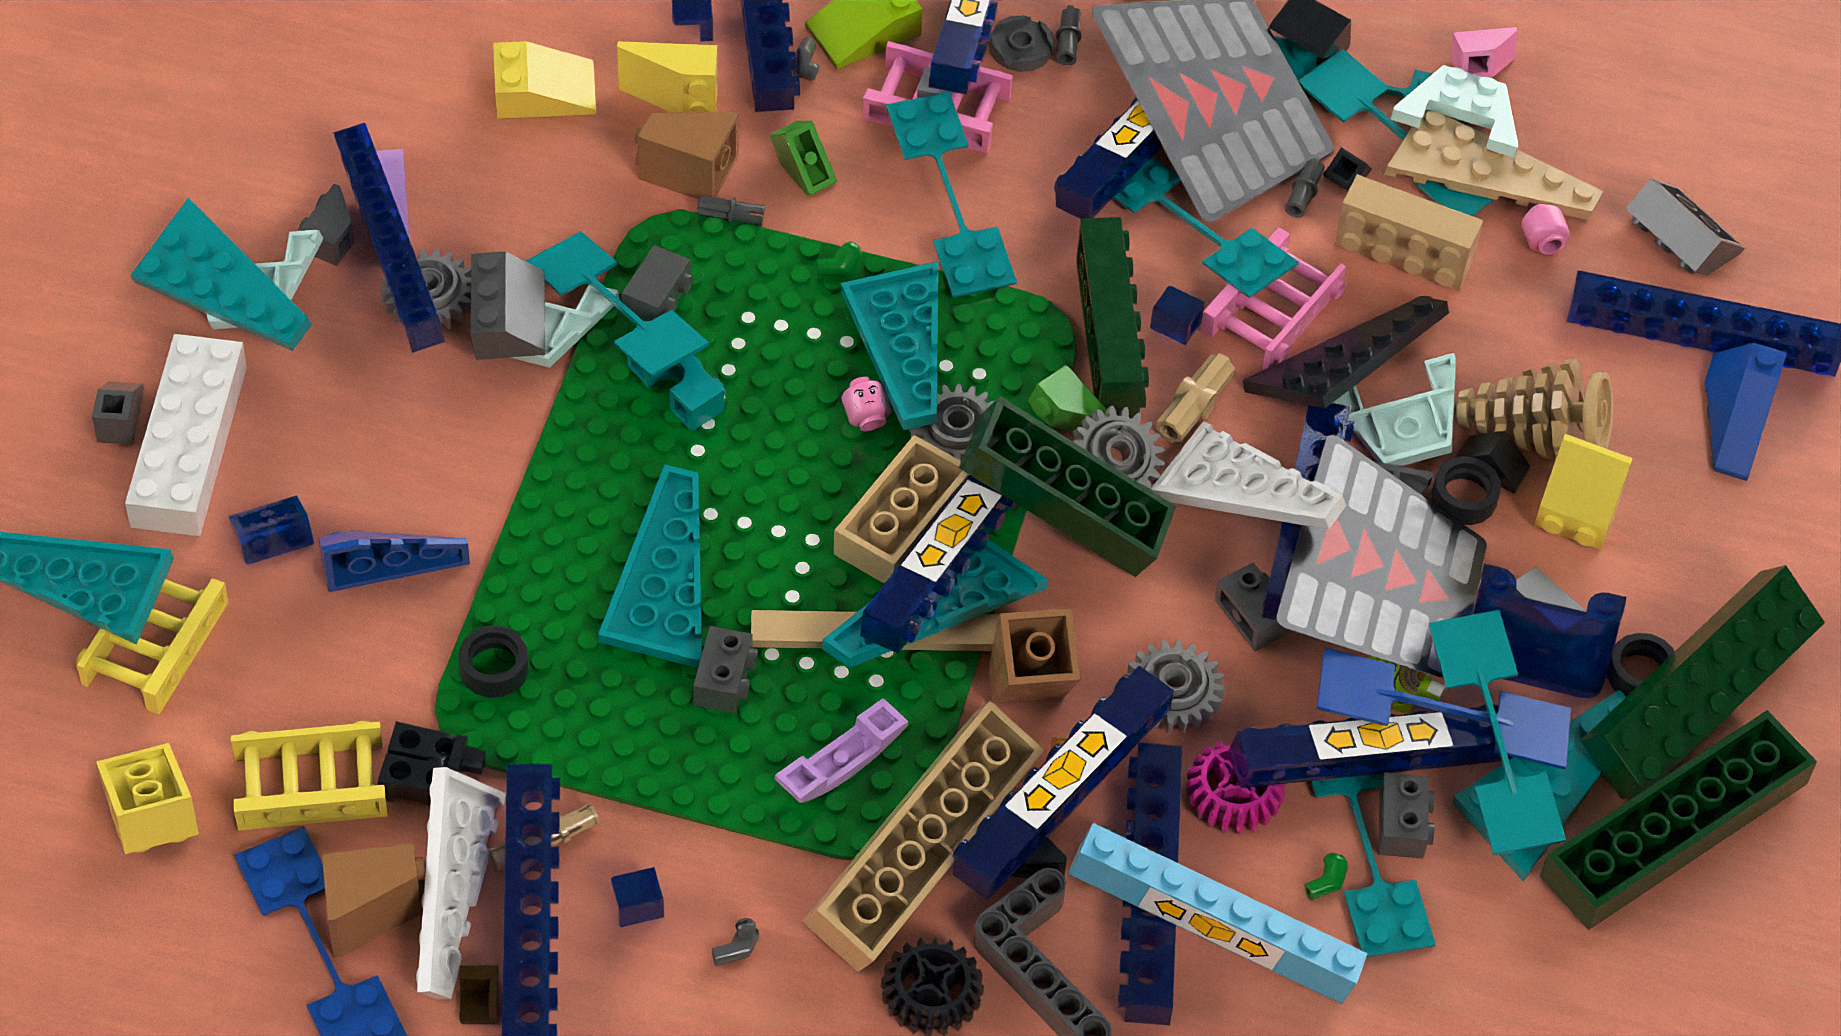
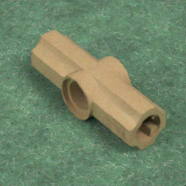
(1195, 398)

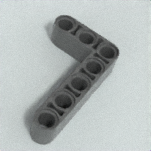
(1036, 966)

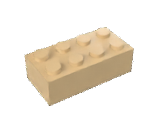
(1408, 232)
(898, 509)

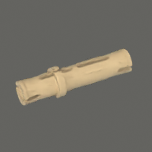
(570, 825)

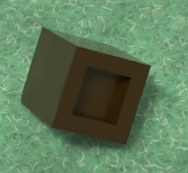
(479, 994)

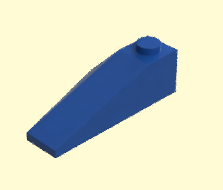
(1739, 399)
(375, 557)

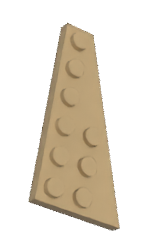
(1458, 157)

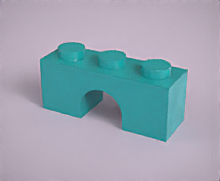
(696, 395)

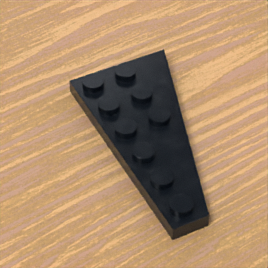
(1340, 363)

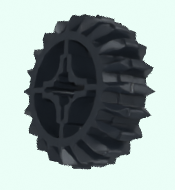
(928, 1000)

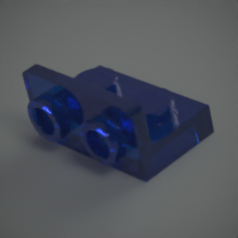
(272, 529)

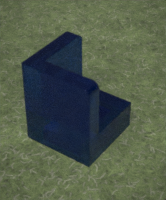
(693, 13)
(1177, 315)
(638, 897)

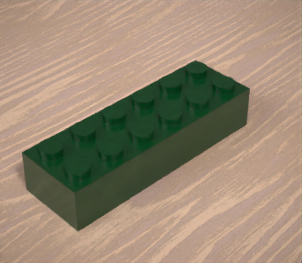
(1110, 315)
(1067, 486)

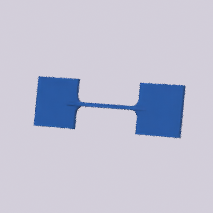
(1365, 692)
(287, 874)

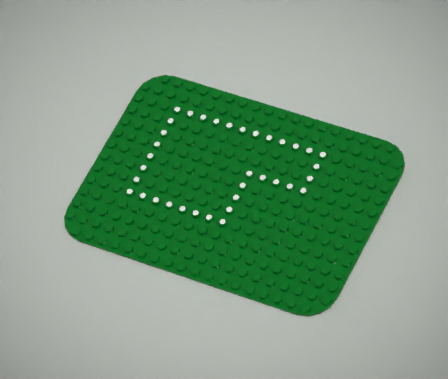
(771, 492)

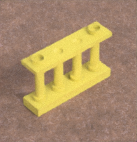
(172, 658)
(316, 806)

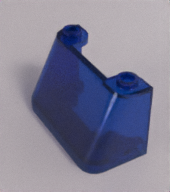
(1553, 643)

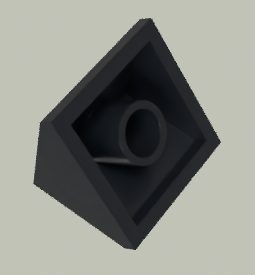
(1313, 27)

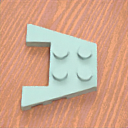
(1464, 98)
(289, 273)
(568, 325)
(1411, 426)

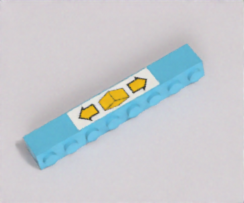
(1218, 913)

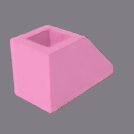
(1484, 51)

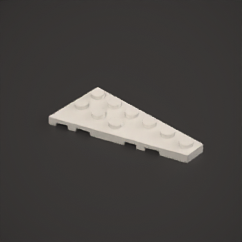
(1244, 481)
(455, 870)

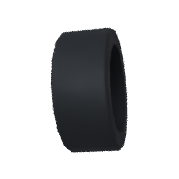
(1469, 469)
(489, 638)
(1635, 644)

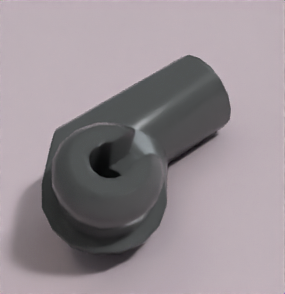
(804, 54)
(741, 944)

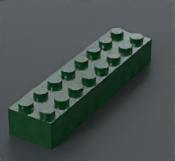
(1702, 682)
(1677, 819)

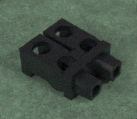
(415, 753)

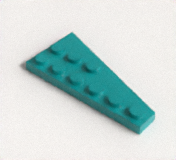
(210, 273)
(660, 586)

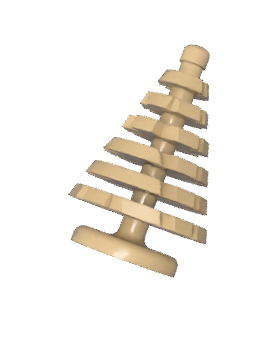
(1544, 407)

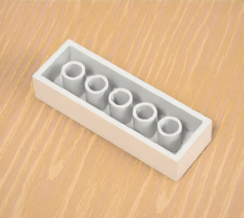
(186, 435)

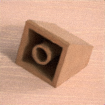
(688, 151)
(1034, 656)
(371, 893)

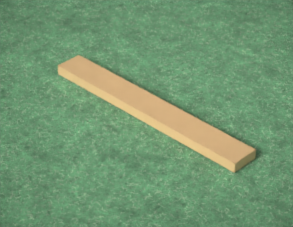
(809, 629)

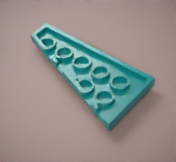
(900, 331)
(89, 579)
(989, 583)
(1567, 785)

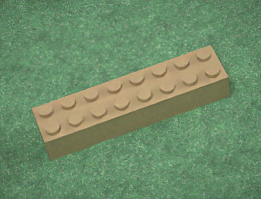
(920, 835)

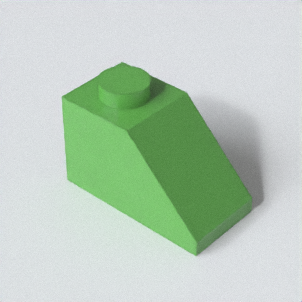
(803, 156)
(1063, 400)

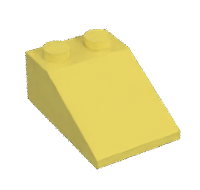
(670, 75)
(541, 81)
(1583, 492)
(148, 798)

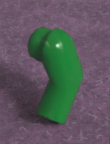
(842, 262)
(1332, 878)

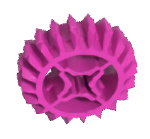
(1229, 802)

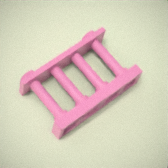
(913, 61)
(1222, 309)

